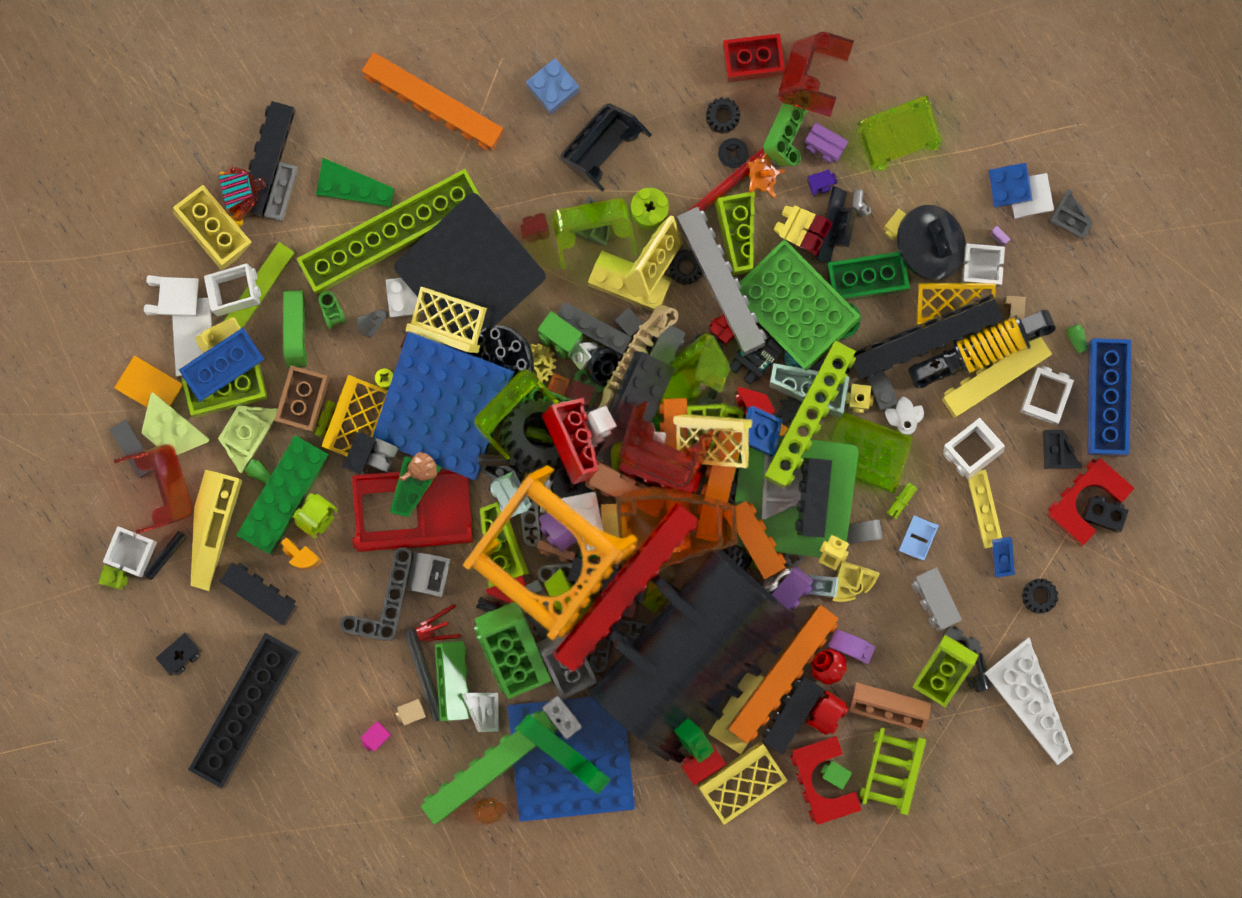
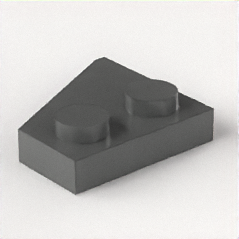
(1071, 216)

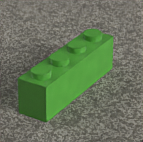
(451, 680)

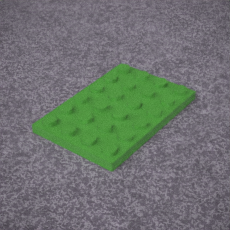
(797, 305)

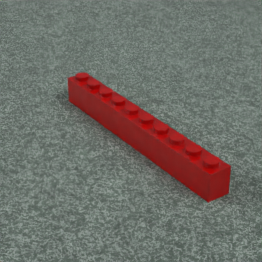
(625, 586)

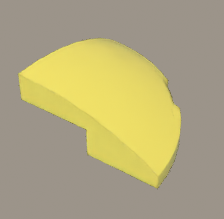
(853, 581)

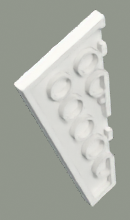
(1027, 693)

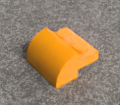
(302, 559)

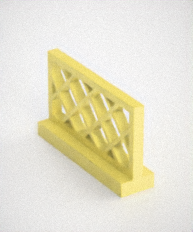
(440, 335)
(718, 424)
(733, 768)

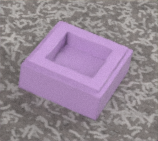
(999, 236)

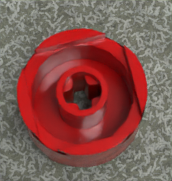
(827, 713)

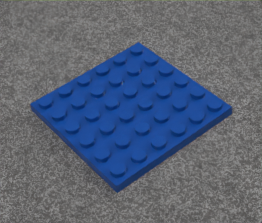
(436, 402)
(552, 791)

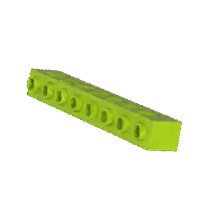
(839, 353)

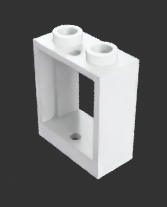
(214, 295)
(1040, 413)
(987, 436)

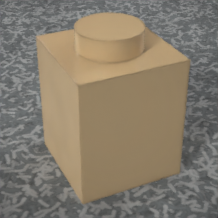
(411, 712)

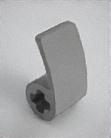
(864, 532)

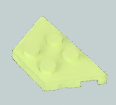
(167, 426)
(245, 433)

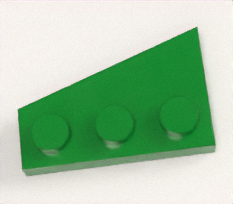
(408, 491)

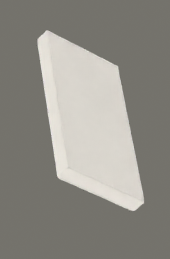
(184, 333)

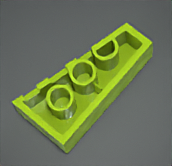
(737, 230)
(508, 553)

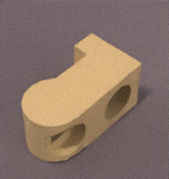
(1016, 306)

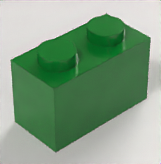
(694, 740)

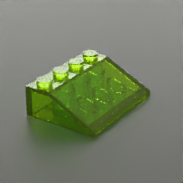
(880, 450)

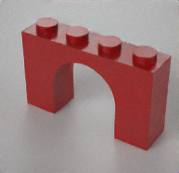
(1065, 513)
(822, 808)

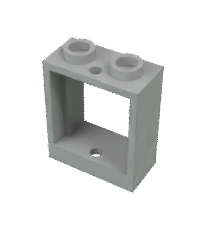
(568, 722)

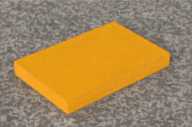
(142, 379)

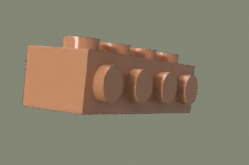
(890, 707)

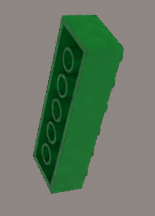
(283, 495)

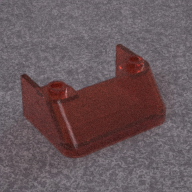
(802, 89)
(658, 459)
(171, 484)

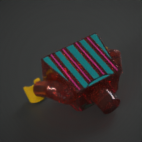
(239, 192)

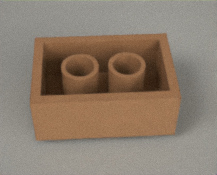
(302, 399)

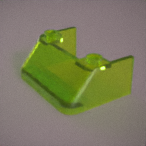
(588, 216)
(698, 364)
(505, 401)

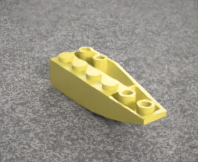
(211, 522)

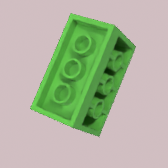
(511, 650)

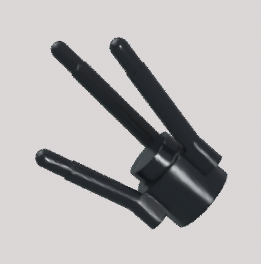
(979, 681)

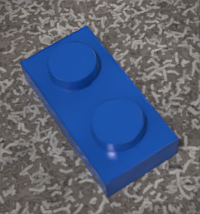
(1003, 557)

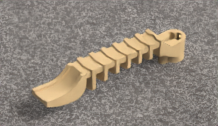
(659, 321)

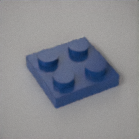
(1010, 185)
(764, 431)

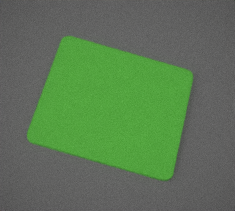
(782, 525)

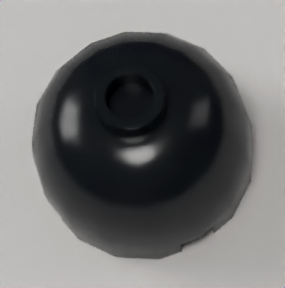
(602, 364)

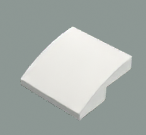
(1041, 198)

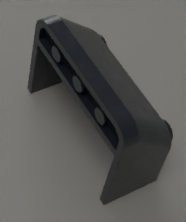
(599, 140)

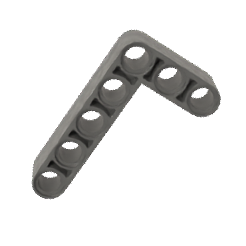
(388, 603)

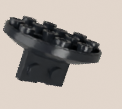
(931, 242)
(505, 348)

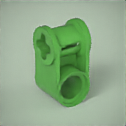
(331, 311)

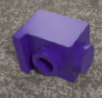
(821, 182)

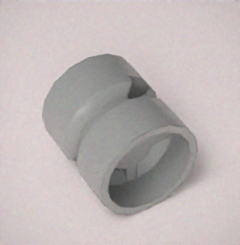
(381, 455)

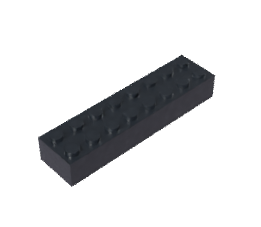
(244, 711)

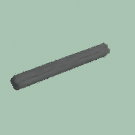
(423, 673)

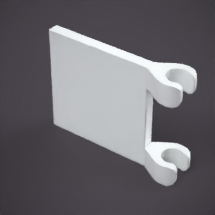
(176, 296)

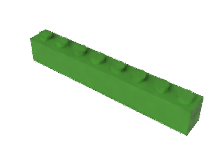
(481, 772)

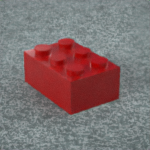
(753, 57)

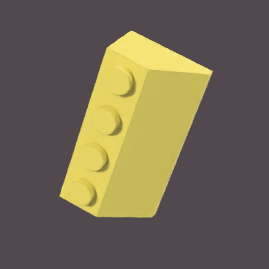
(212, 227)
(654, 259)
(609, 278)

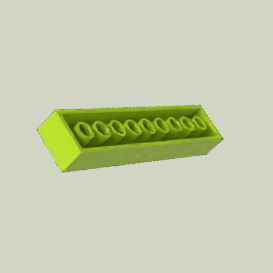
(384, 234)

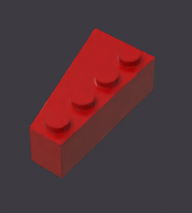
(572, 438)

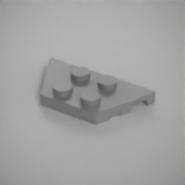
(778, 499)

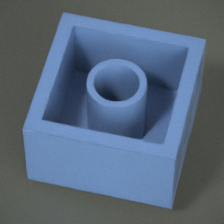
(552, 86)

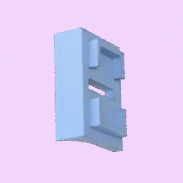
(922, 529)

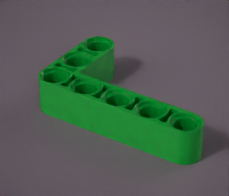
(563, 754)

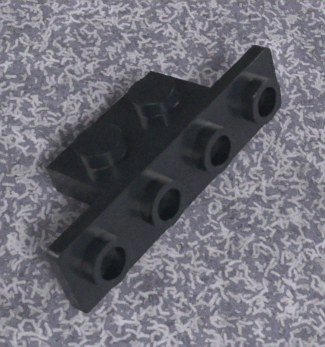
(842, 227)

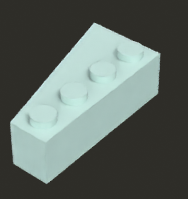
(797, 382)

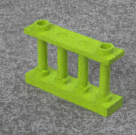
(912, 766)

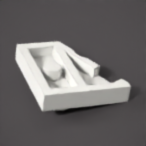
(483, 710)

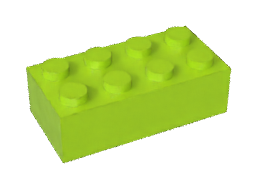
(239, 392)

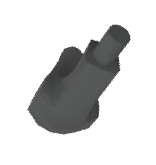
(370, 323)

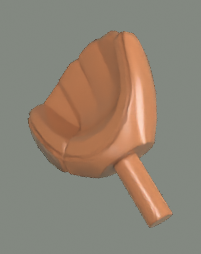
(421, 468)

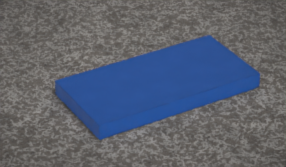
(221, 364)

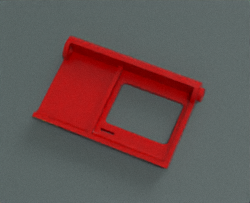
(441, 513)

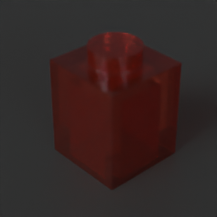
(580, 390)

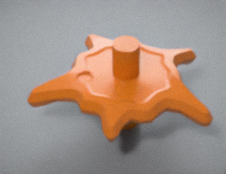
(763, 175)

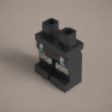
(756, 362)

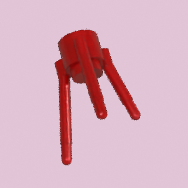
(426, 631)

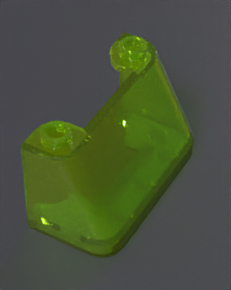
(898, 132)

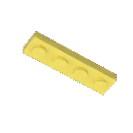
(984, 508)

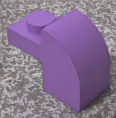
(852, 646)

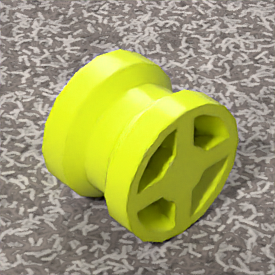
(386, 380)

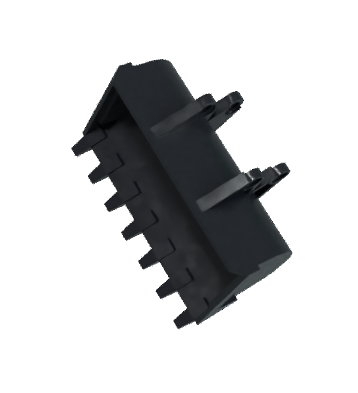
(692, 653)

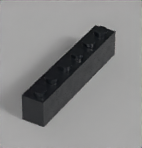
(270, 150)

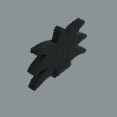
(789, 410)

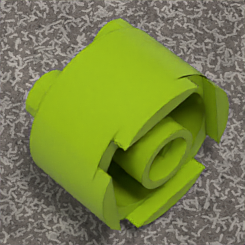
(644, 199)
(315, 515)

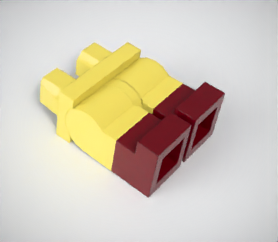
(798, 224)

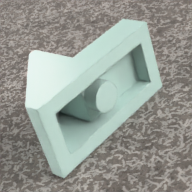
(824, 586)

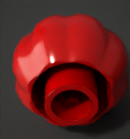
(829, 666)

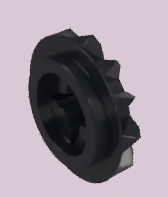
(732, 144)

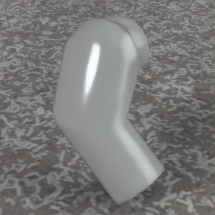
(859, 205)

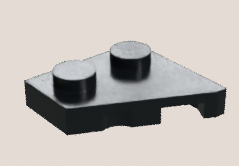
(1058, 451)

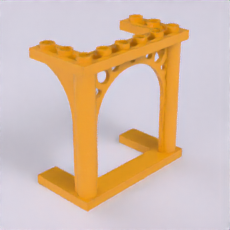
(608, 547)

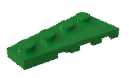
(345, 184)

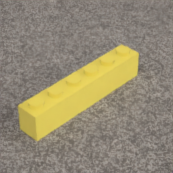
(994, 378)

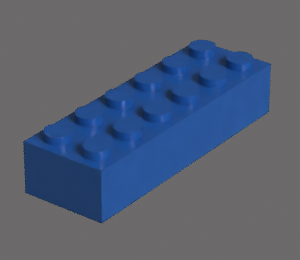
(1109, 397)

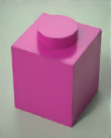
(375, 737)

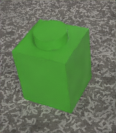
(835, 774)

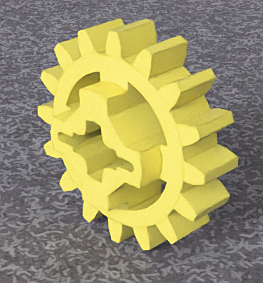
(542, 361)

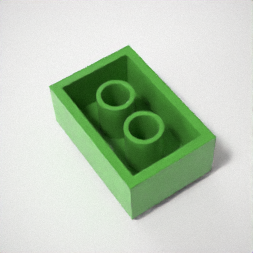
(559, 335)

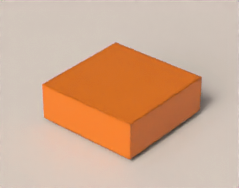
(558, 384)

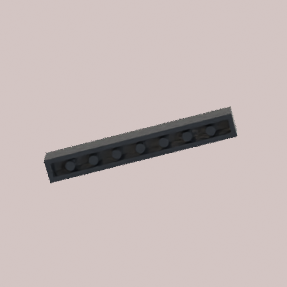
(926, 336)

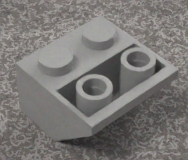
(428, 574)

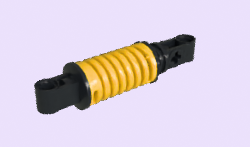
(983, 349)

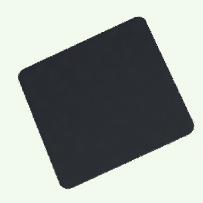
(474, 261)

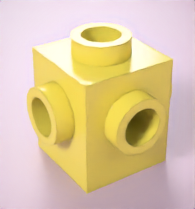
(863, 392)
(833, 552)

